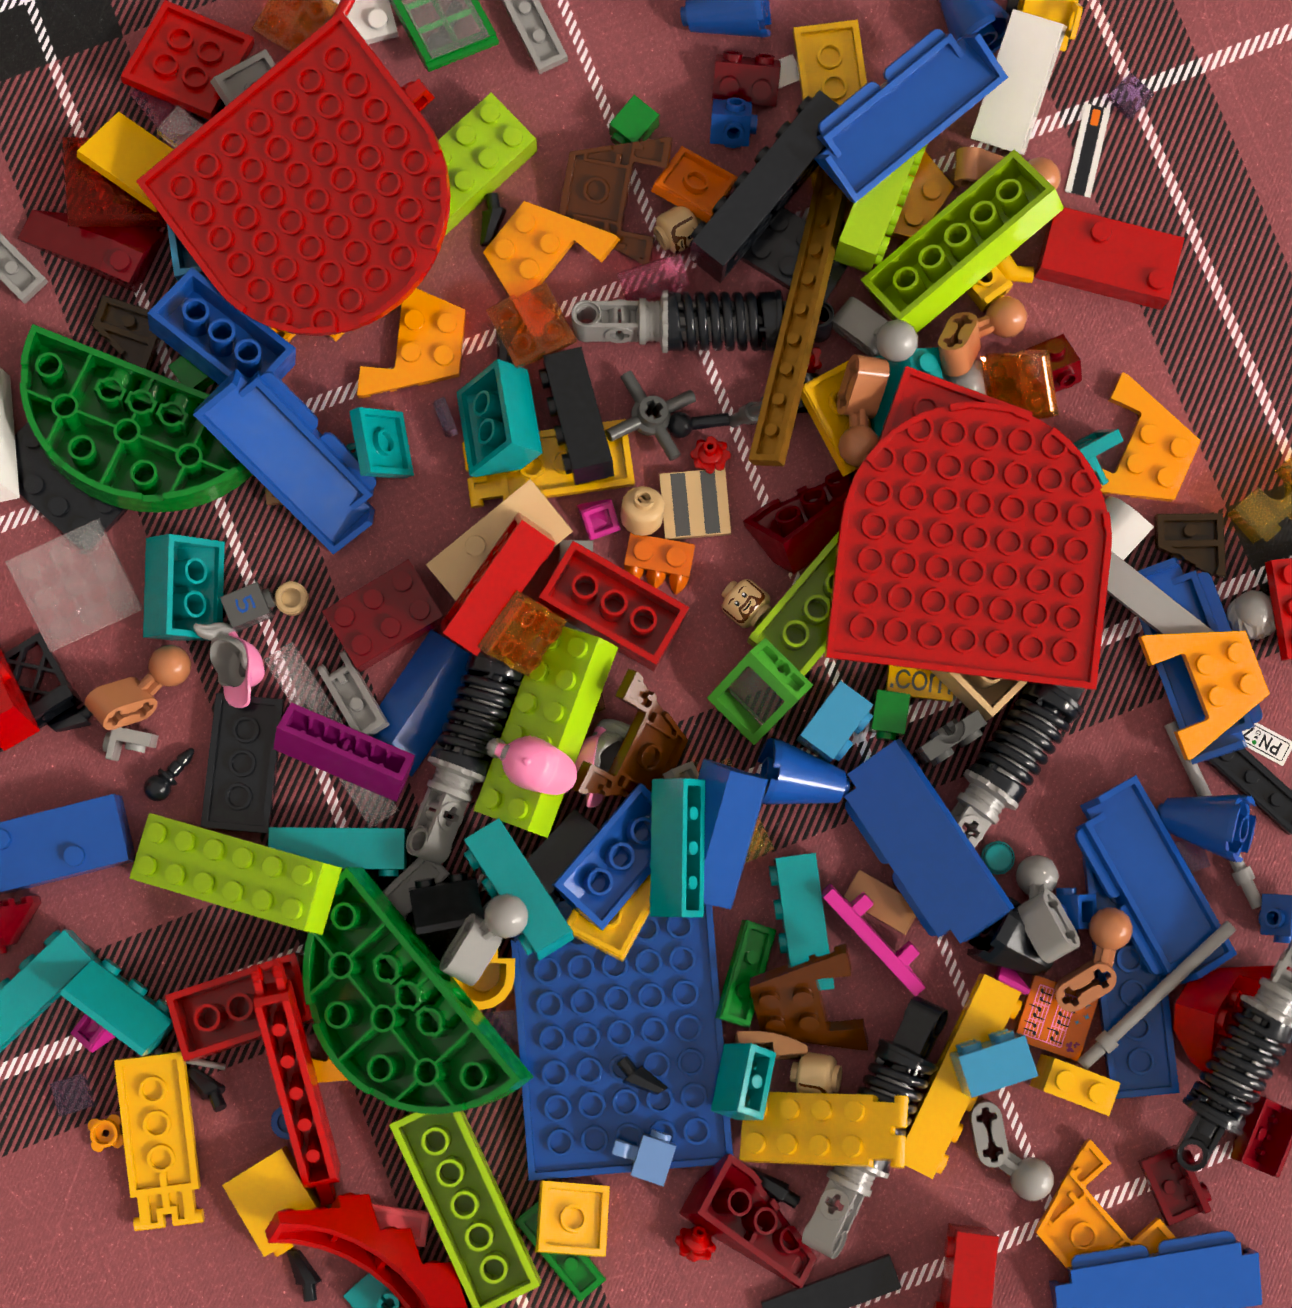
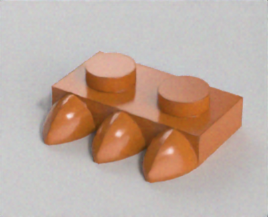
(658, 559)

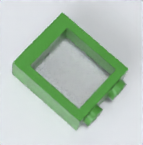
(759, 691)

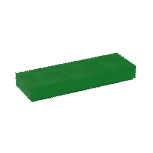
(747, 960)
(575, 1271)

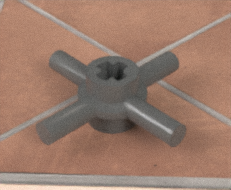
(652, 406)

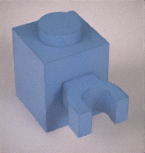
(650, 1158)

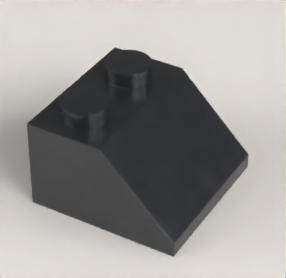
(444, 903)

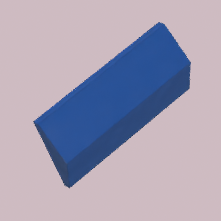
(423, 696)
(730, 819)
(611, 862)

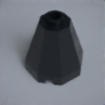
(1008, 946)

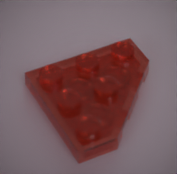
(95, 199)

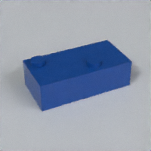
(216, 334)
(64, 843)

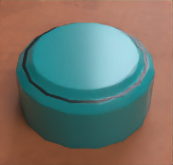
(998, 857)

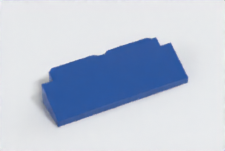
(919, 100)
(289, 456)
(1200, 597)
(924, 846)
(1148, 879)
(1183, 1274)

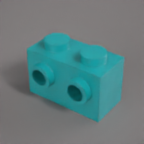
(743, 1081)

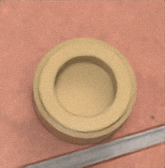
(291, 598)

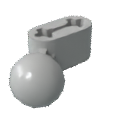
(873, 333)
(1043, 914)
(480, 938)
(1030, 1176)

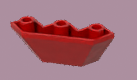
(1208, 1007)

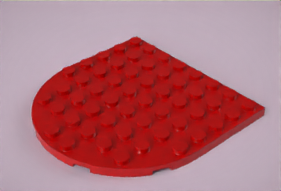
(311, 190)
(974, 551)

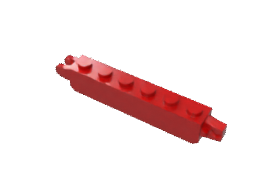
(296, 1082)

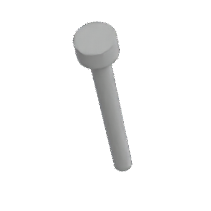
(205, 1063)

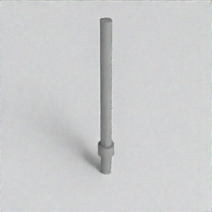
(1242, 874)
(1108, 1040)

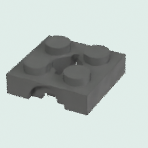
(952, 733)

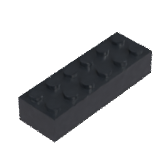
(762, 192)

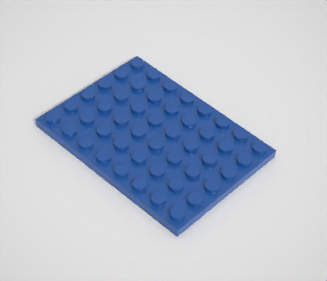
(588, 1013)

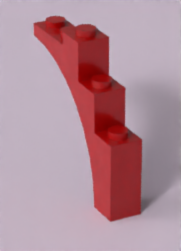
(387, 1254)

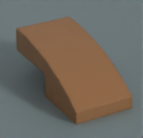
(888, 903)
(784, 1046)

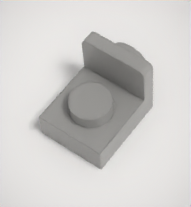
(134, 740)

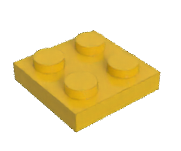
(572, 1219)

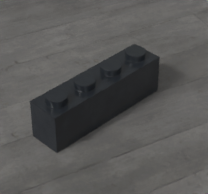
(577, 415)
(559, 851)

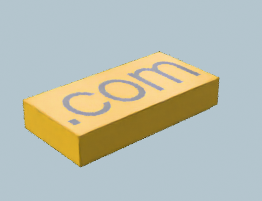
(918, 683)

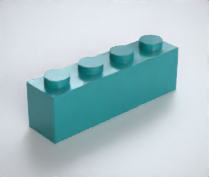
(346, 847)
(677, 847)
(510, 873)
(800, 910)
(40, 982)

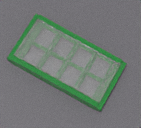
(445, 29)

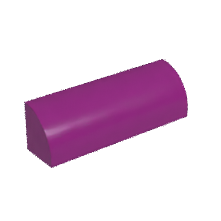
(343, 752)

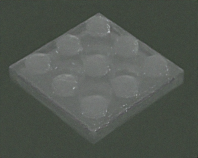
(74, 585)

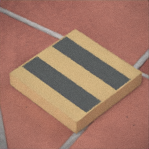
(695, 504)

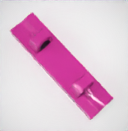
(896, 961)

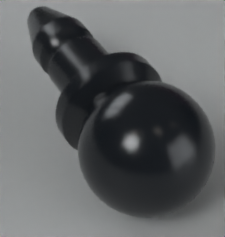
(159, 786)

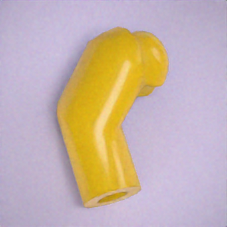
(1015, 272)

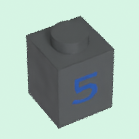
(248, 606)

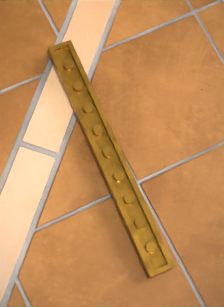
(799, 324)

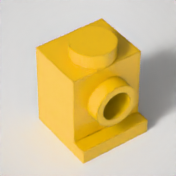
(985, 293)

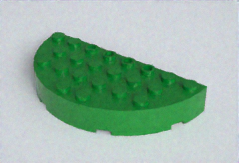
(121, 428)
(394, 1015)

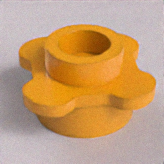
(96, 1130)

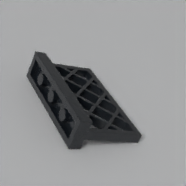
(50, 703)

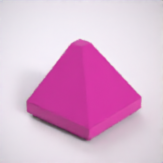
(599, 518)
(1011, 979)
(91, 1034)

